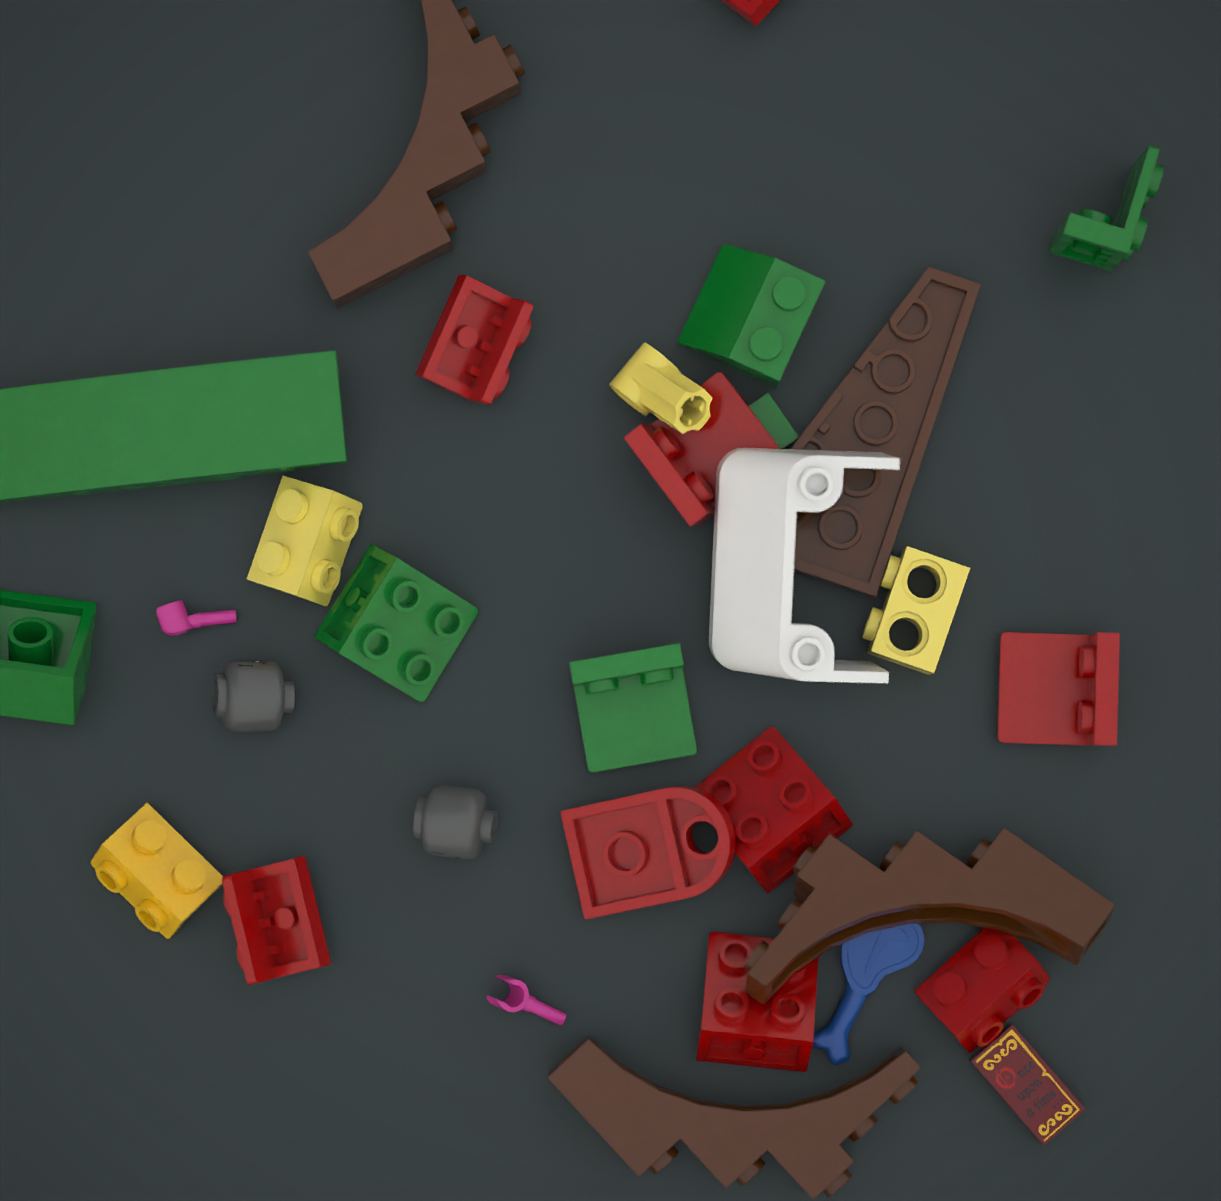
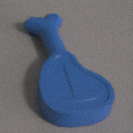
(864, 965)

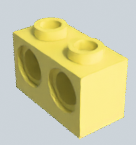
(929, 615)

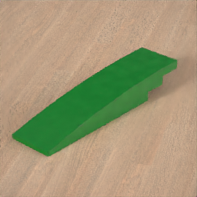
(171, 426)

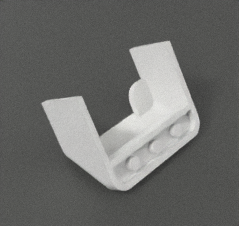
(755, 556)

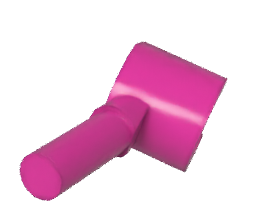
(176, 621)
(521, 999)

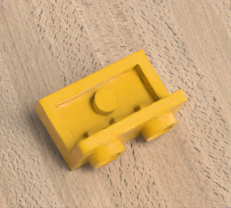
(155, 871)

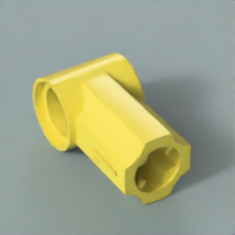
(658, 387)

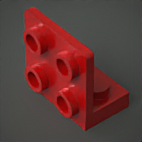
(688, 461)
(1058, 689)
(774, 807)
(742, 1029)

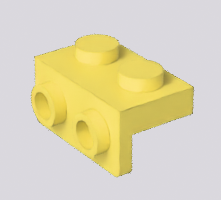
(305, 540)

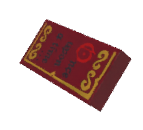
(1027, 1084)

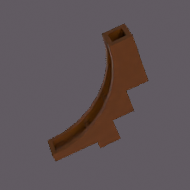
(402, 224)
(999, 888)
(802, 1135)

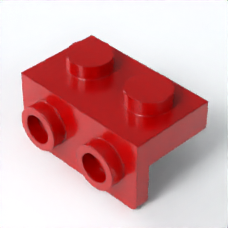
(475, 341)
(275, 920)
(983, 987)

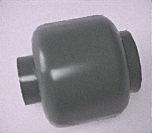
(252, 696)
(454, 822)

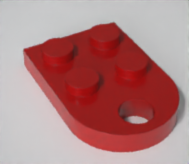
(643, 850)

